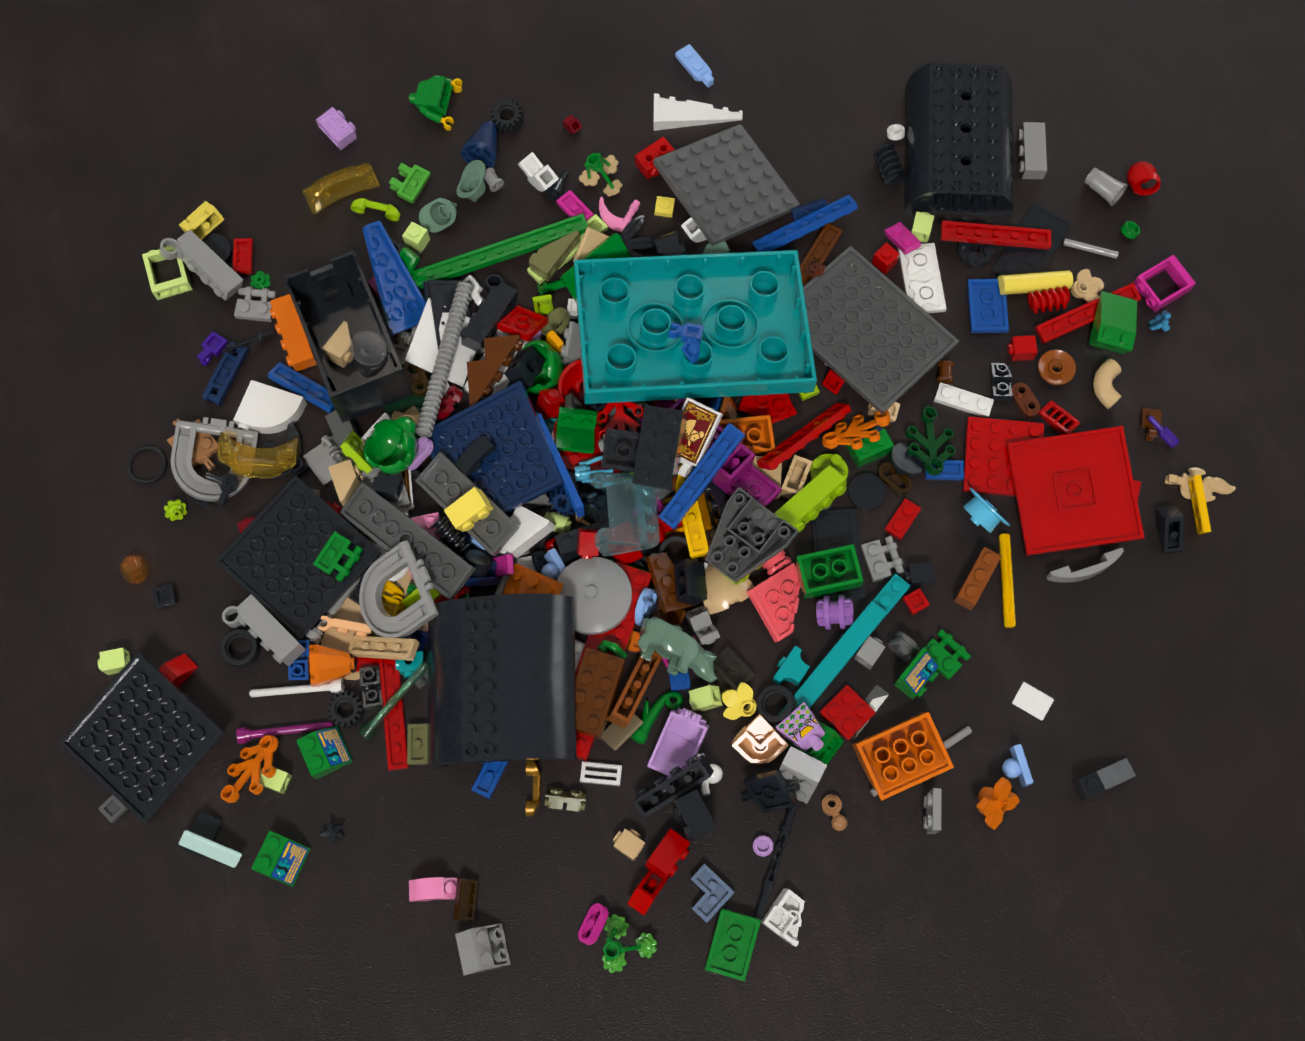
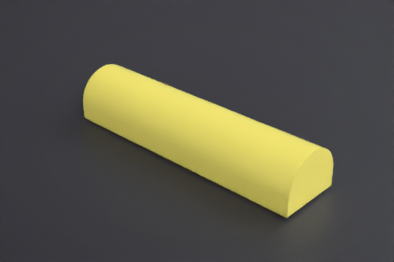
(1034, 281)

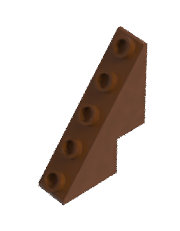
(485, 373)

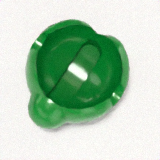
(550, 370)
(392, 445)

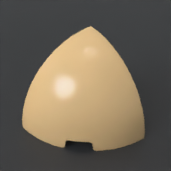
(722, 591)

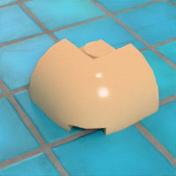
(759, 741)

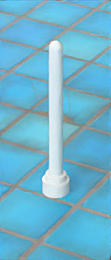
(334, 686)

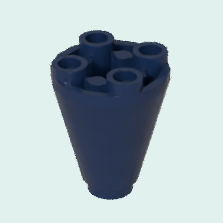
(482, 145)

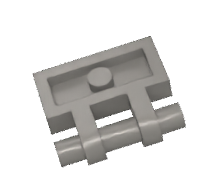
(252, 309)
(876, 559)

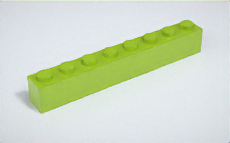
(810, 501)

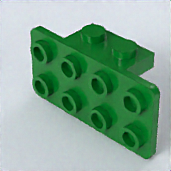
(611, 248)

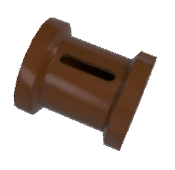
(945, 372)

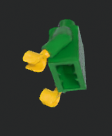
(434, 96)

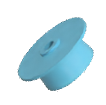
(983, 512)

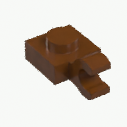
(1151, 431)

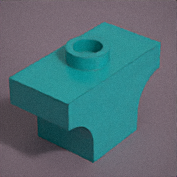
(791, 668)

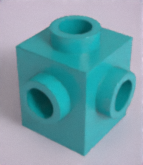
(408, 670)

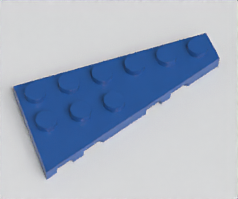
(396, 288)

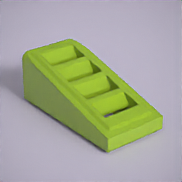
(543, 304)

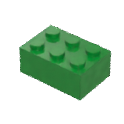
(829, 571)

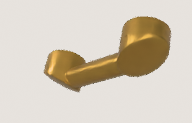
(532, 805)

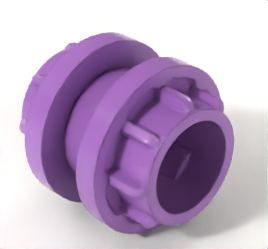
(835, 612)

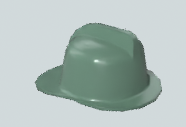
(471, 182)
(438, 215)

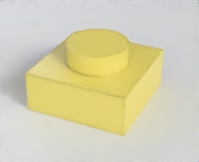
(664, 206)

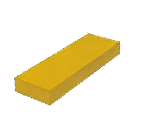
(1199, 504)

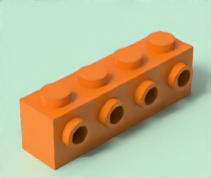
(292, 332)

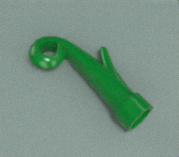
(650, 715)

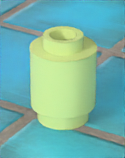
(562, 523)

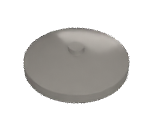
(599, 593)

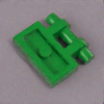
(332, 554)
(947, 663)

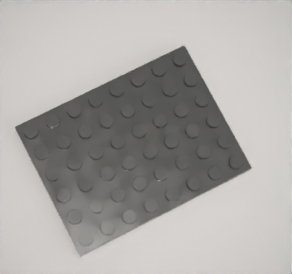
(871, 330)

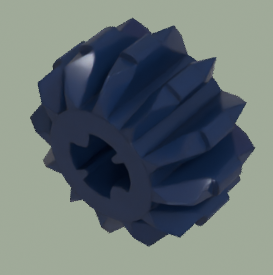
(557, 499)

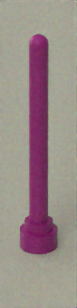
(244, 735)

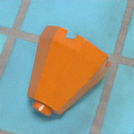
(328, 664)

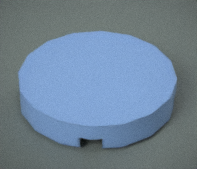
(645, 605)

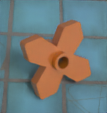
(996, 801)

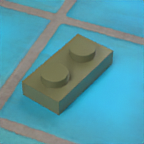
(417, 744)

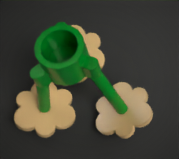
(597, 163)

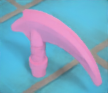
(614, 222)

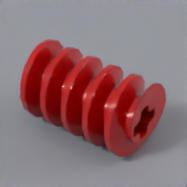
(1048, 298)

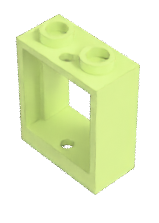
(169, 287)

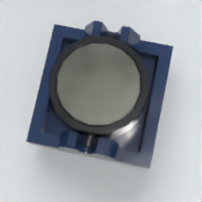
(484, 569)

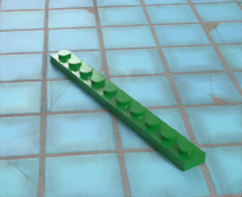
(499, 251)

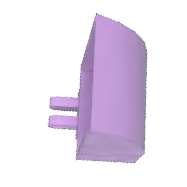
(678, 741)

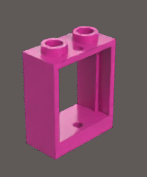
(1176, 272)

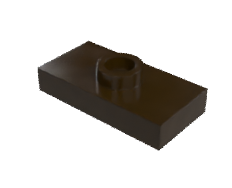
(465, 899)

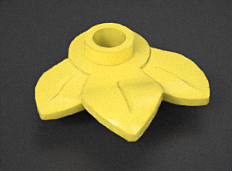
(737, 700)

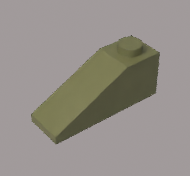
(551, 256)

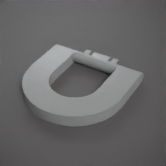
(183, 451)
(371, 594)

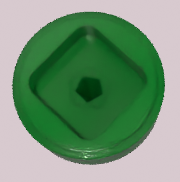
(1130, 229)

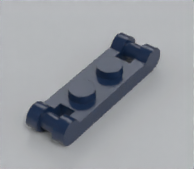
(224, 375)

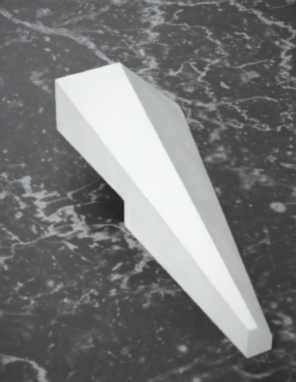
(678, 114)

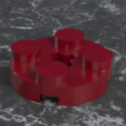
(452, 395)

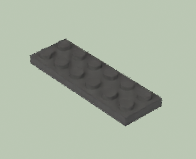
(447, 484)

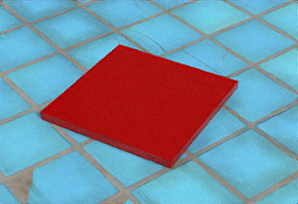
(1075, 491)

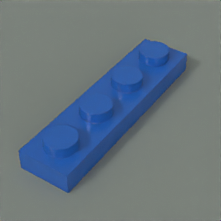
(301, 386)

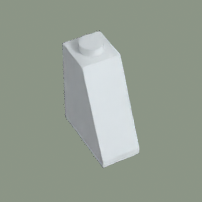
(531, 530)

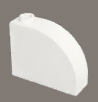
(268, 409)

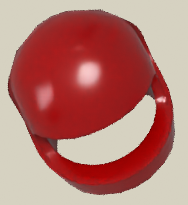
(1141, 173)

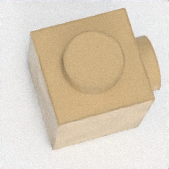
(629, 843)

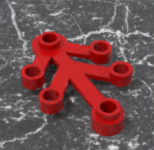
(620, 417)

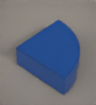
(691, 349)

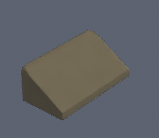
(615, 736)

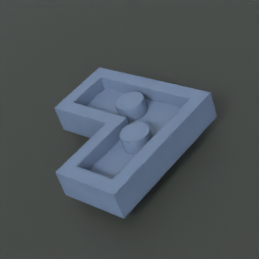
(715, 893)

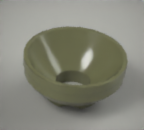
(557, 321)

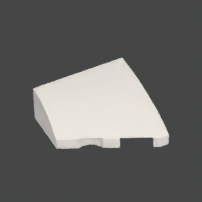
(785, 916)

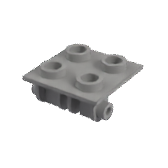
(324, 456)

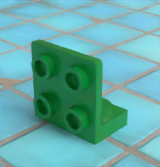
(575, 430)
(831, 741)

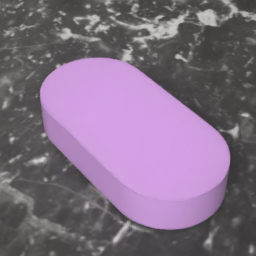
(424, 449)

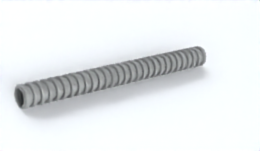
(444, 359)

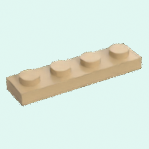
(383, 648)

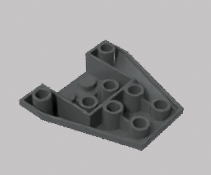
(747, 537)

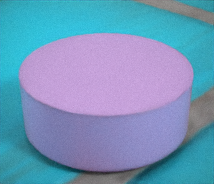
(762, 846)

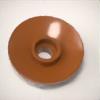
(1059, 360)

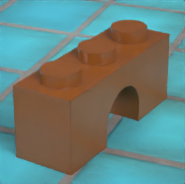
(977, 578)

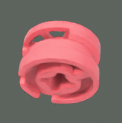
(776, 563)

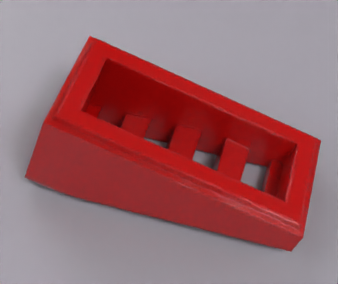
(1068, 418)

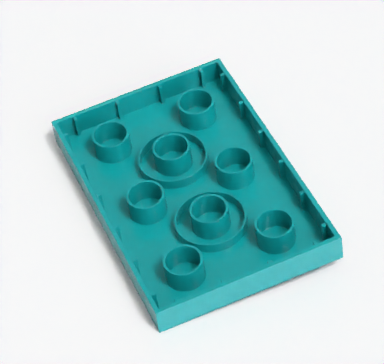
(750, 315)

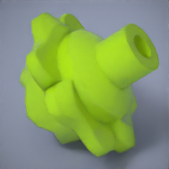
(175, 510)

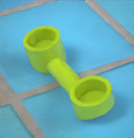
(359, 206)

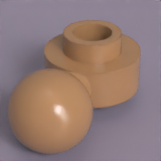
(838, 822)

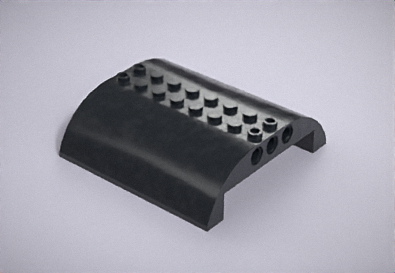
(501, 680)

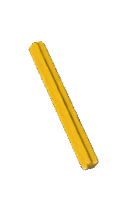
(1007, 581)

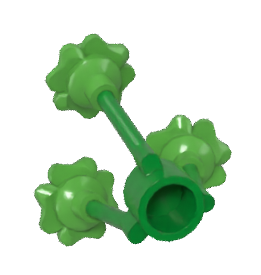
(614, 951)

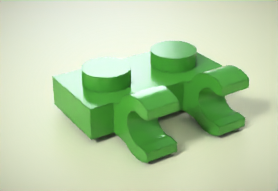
(413, 184)

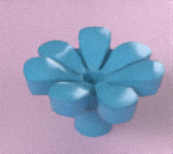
(1160, 321)

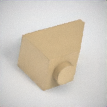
(338, 346)

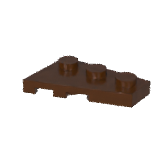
(663, 577)

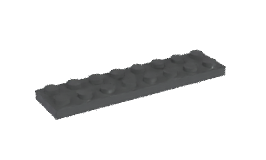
(391, 526)

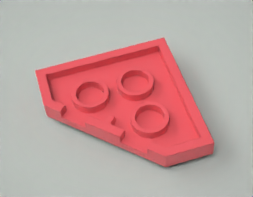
(777, 601)

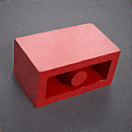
(667, 854)

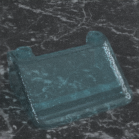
(630, 514)

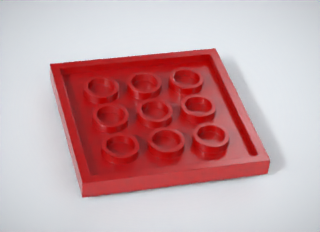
(986, 453)

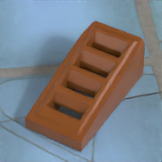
(728, 409)

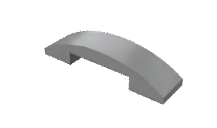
(1064, 574)

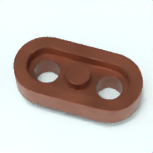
(1024, 399)

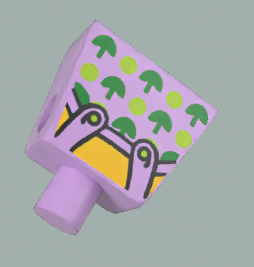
(802, 729)

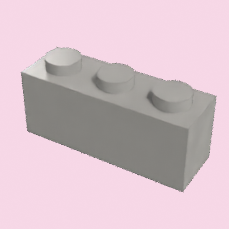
(1032, 150)

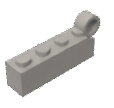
(204, 263)
(265, 626)

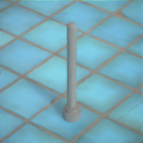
(315, 634)

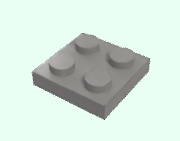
(932, 802)

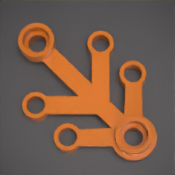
(856, 429)
(265, 750)

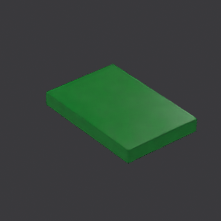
(733, 944)

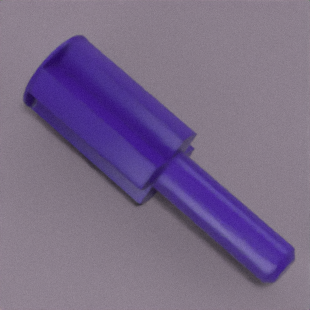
(1170, 439)

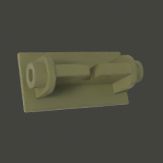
(558, 797)

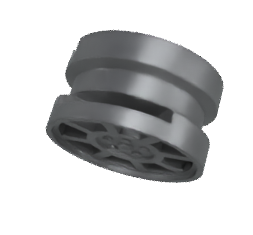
(903, 646)

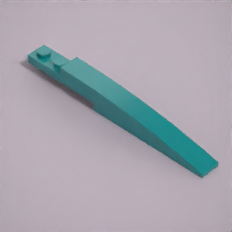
(850, 642)

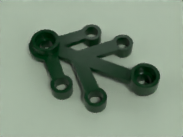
(930, 443)

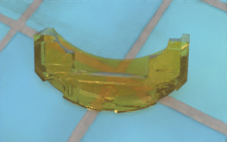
(339, 185)
(256, 462)

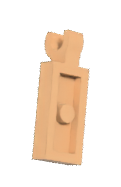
(346, 626)

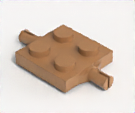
(204, 448)

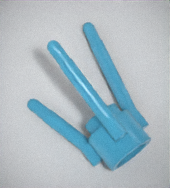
(582, 472)

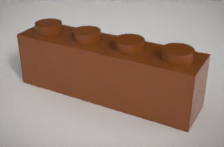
(633, 690)

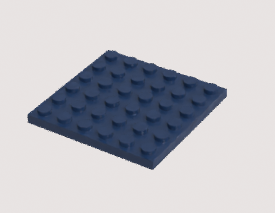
(522, 461)

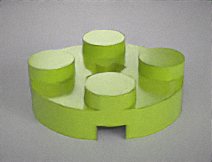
(824, 461)

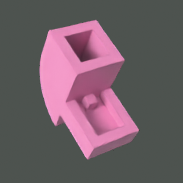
(432, 889)

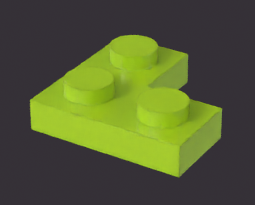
(353, 447)

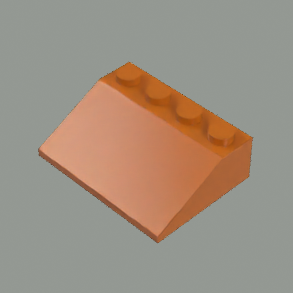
(903, 755)

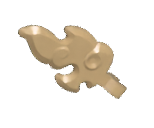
(1209, 484)

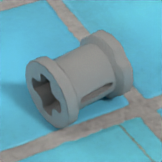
(493, 180)

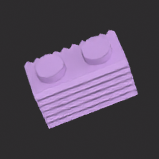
(336, 128)

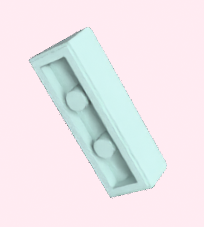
(210, 848)

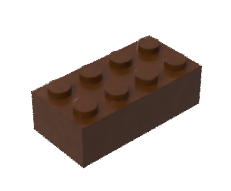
(596, 690)

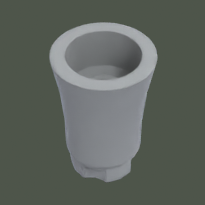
(1105, 186)

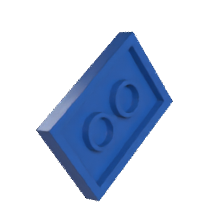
(987, 307)

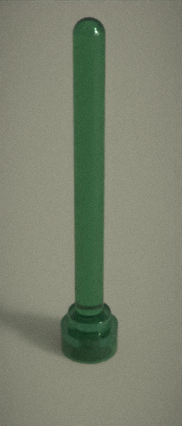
(368, 730)

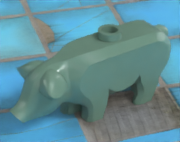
(676, 647)

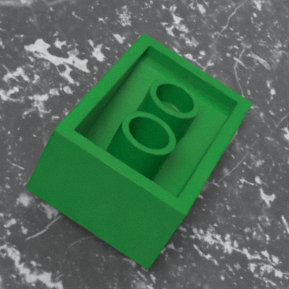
(1114, 323)

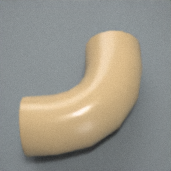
(1103, 383)

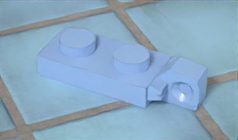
(695, 65)

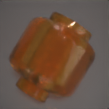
(134, 569)

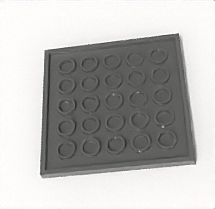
(726, 184)

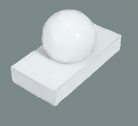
(715, 778)

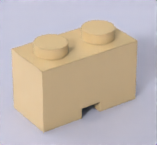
(796, 476)

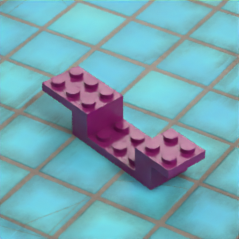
(738, 469)

